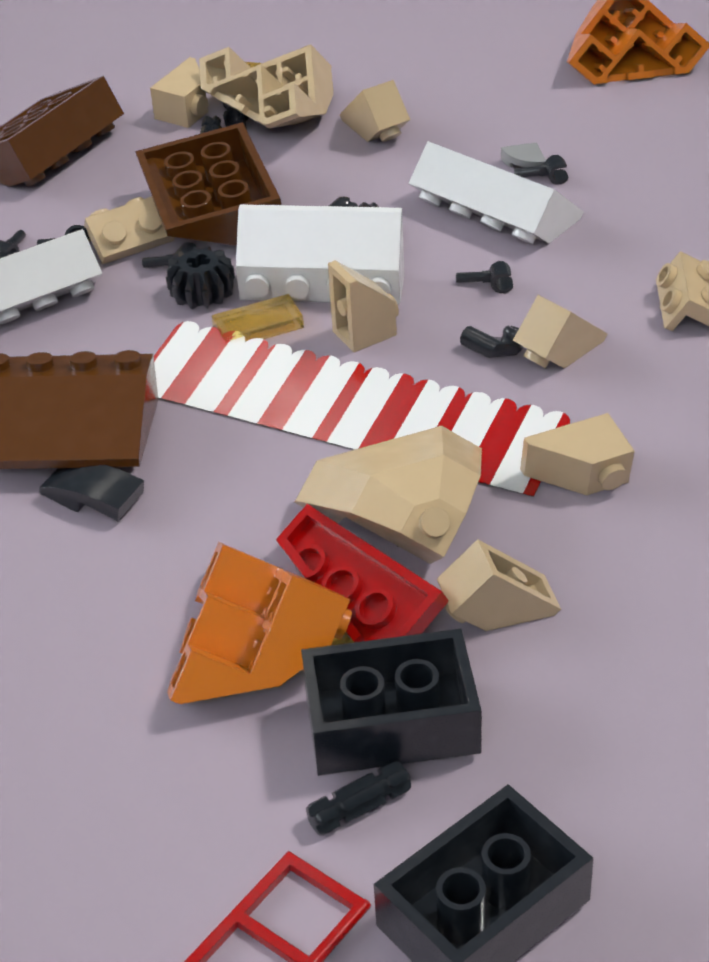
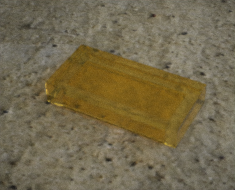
(259, 319)

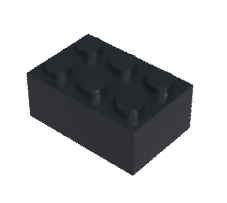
(391, 701)
(484, 886)

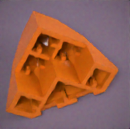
(632, 43)
(252, 627)

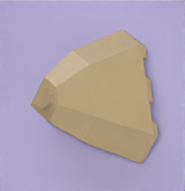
(274, 92)
(400, 489)

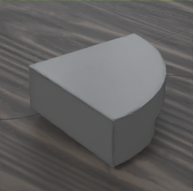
(522, 155)

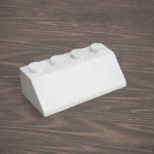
(493, 194)
(290, 249)
(46, 272)

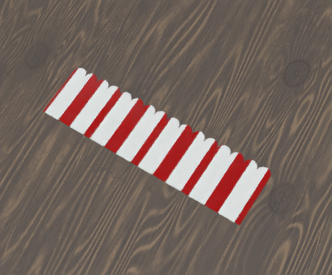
(341, 401)

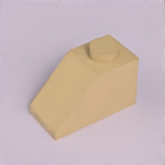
(179, 96)
(377, 113)
(360, 308)
(556, 334)
(580, 456)
(495, 589)

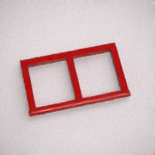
(240, 917)

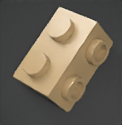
(126, 229)
(684, 290)

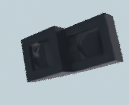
(96, 486)

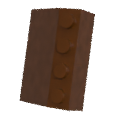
(53, 128)
(204, 181)
(76, 409)

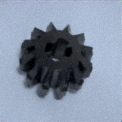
(200, 277)

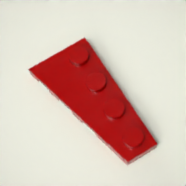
(382, 593)

